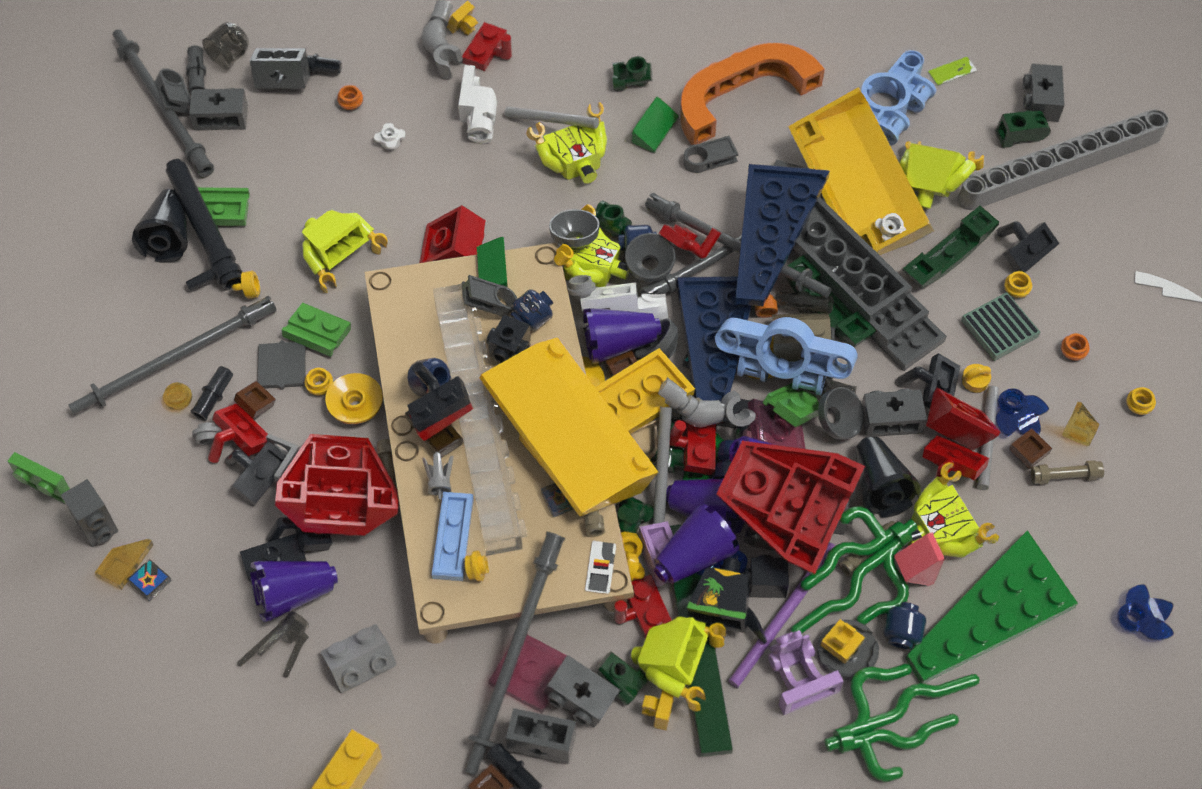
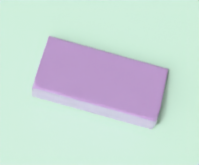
(654, 539)

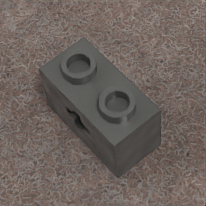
(280, 68)
(1044, 90)
(218, 109)
(893, 413)
(90, 513)
(596, 695)
(541, 735)

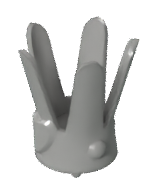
(437, 476)

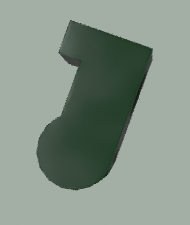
(1022, 127)

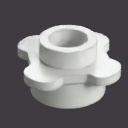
(389, 137)
(890, 220)

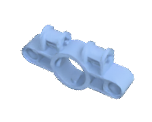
(904, 84)
(757, 359)

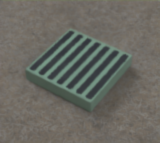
(1000, 326)

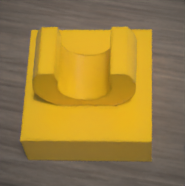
(462, 19)
(842, 641)
(659, 709)

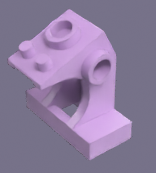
(790, 651)

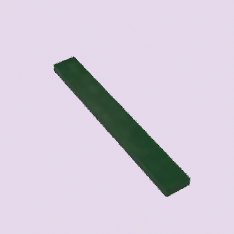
(712, 718)

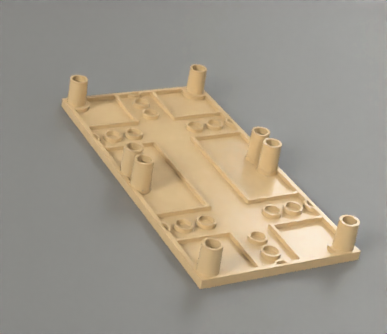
(409, 331)

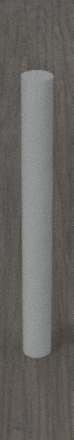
(552, 117)
(987, 449)
(662, 465)

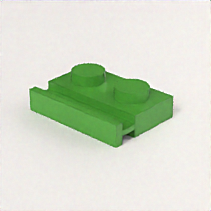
(227, 205)
(316, 329)
(793, 405)
(38, 476)

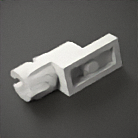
(477, 107)
(625, 298)

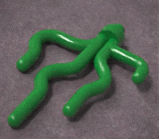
(885, 545)
(861, 732)

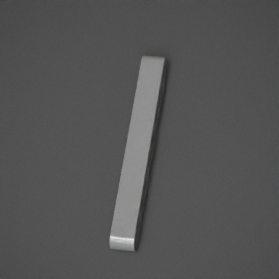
(1063, 159)

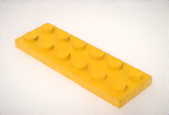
(635, 391)

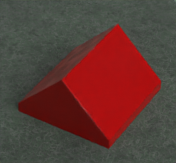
(960, 421)

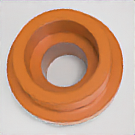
(350, 97)
(1078, 341)

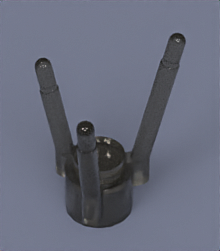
(289, 629)

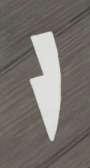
(1169, 288)

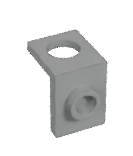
(290, 452)

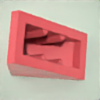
(921, 561)

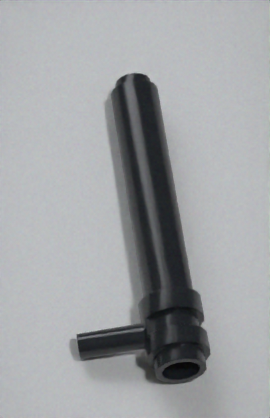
(220, 258)

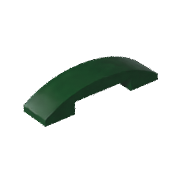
(953, 249)
(848, 326)

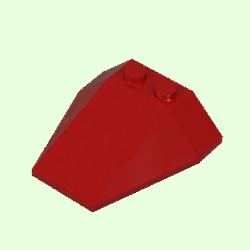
(337, 487)
(790, 497)

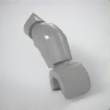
(435, 39)
(704, 412)

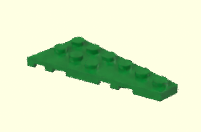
(1004, 604)

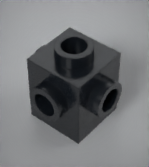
(508, 339)

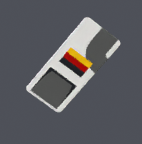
(600, 567)

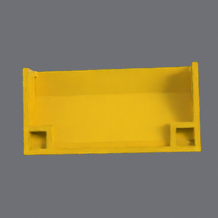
(863, 170)
(569, 427)

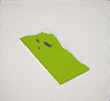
(952, 70)

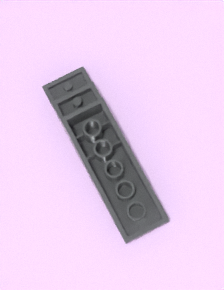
(868, 286)

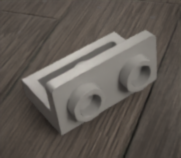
(359, 658)

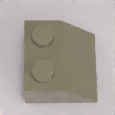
(788, 347)

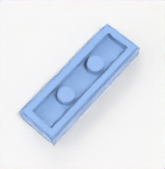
(452, 536)

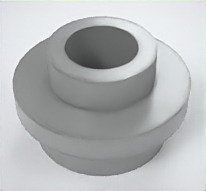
(581, 286)
(205, 433)

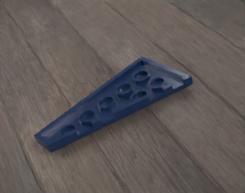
(774, 216)
(704, 308)

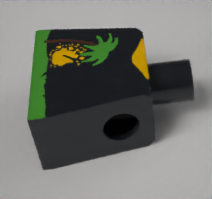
(722, 597)

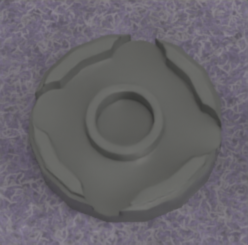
(864, 656)

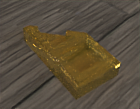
(1081, 425)
(123, 562)

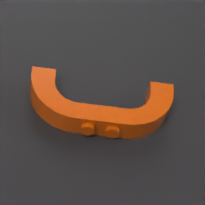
(741, 68)

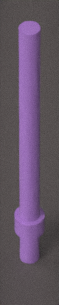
(772, 630)

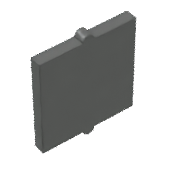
(281, 365)

